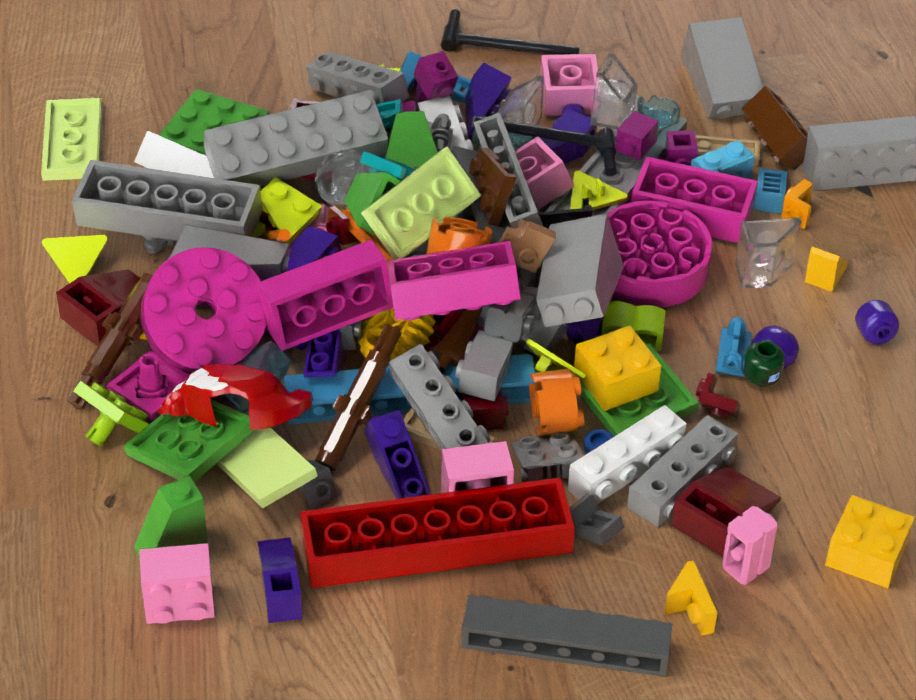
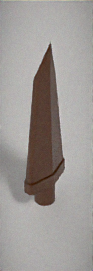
(454, 343)

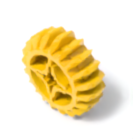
(413, 332)

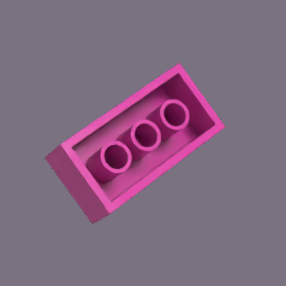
(712, 196)
(453, 280)
(326, 295)

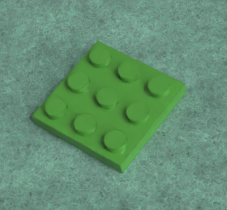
(205, 112)
(671, 393)
(186, 445)

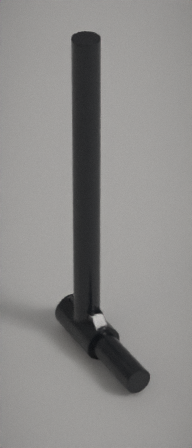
(453, 38)
(602, 140)

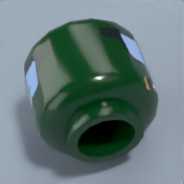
(763, 363)

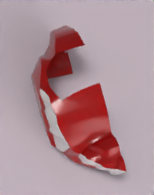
(268, 398)

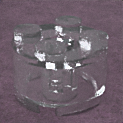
(335, 173)

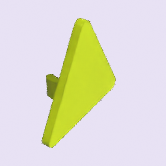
(598, 192)
(75, 254)
(551, 362)

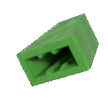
(411, 139)
(365, 191)
(174, 518)

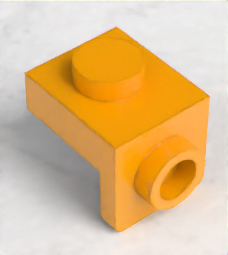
(797, 202)

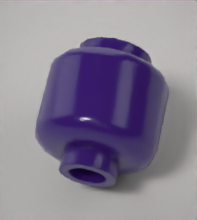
(877, 322)

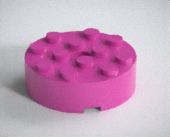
(661, 253)
(195, 280)

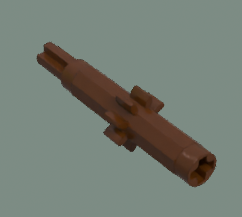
(120, 331)
(354, 407)

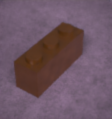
(777, 127)

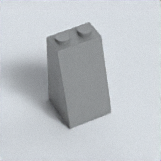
(721, 66)
(262, 255)
(579, 271)

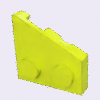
(288, 208)

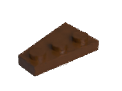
(492, 183)

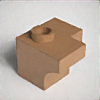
(529, 243)

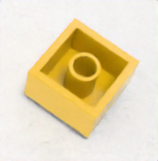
(617, 368)
(869, 541)

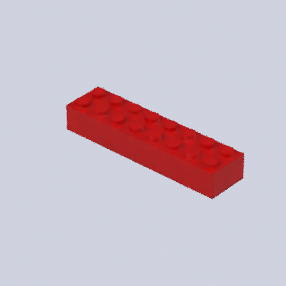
(436, 532)

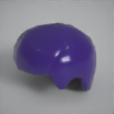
(783, 339)

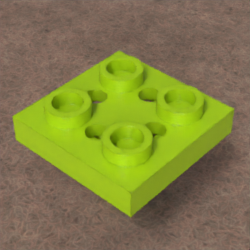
(112, 410)

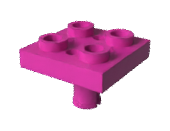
(146, 380)

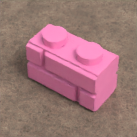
(749, 545)

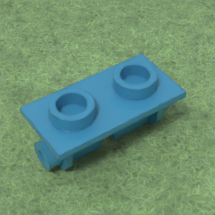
(732, 348)

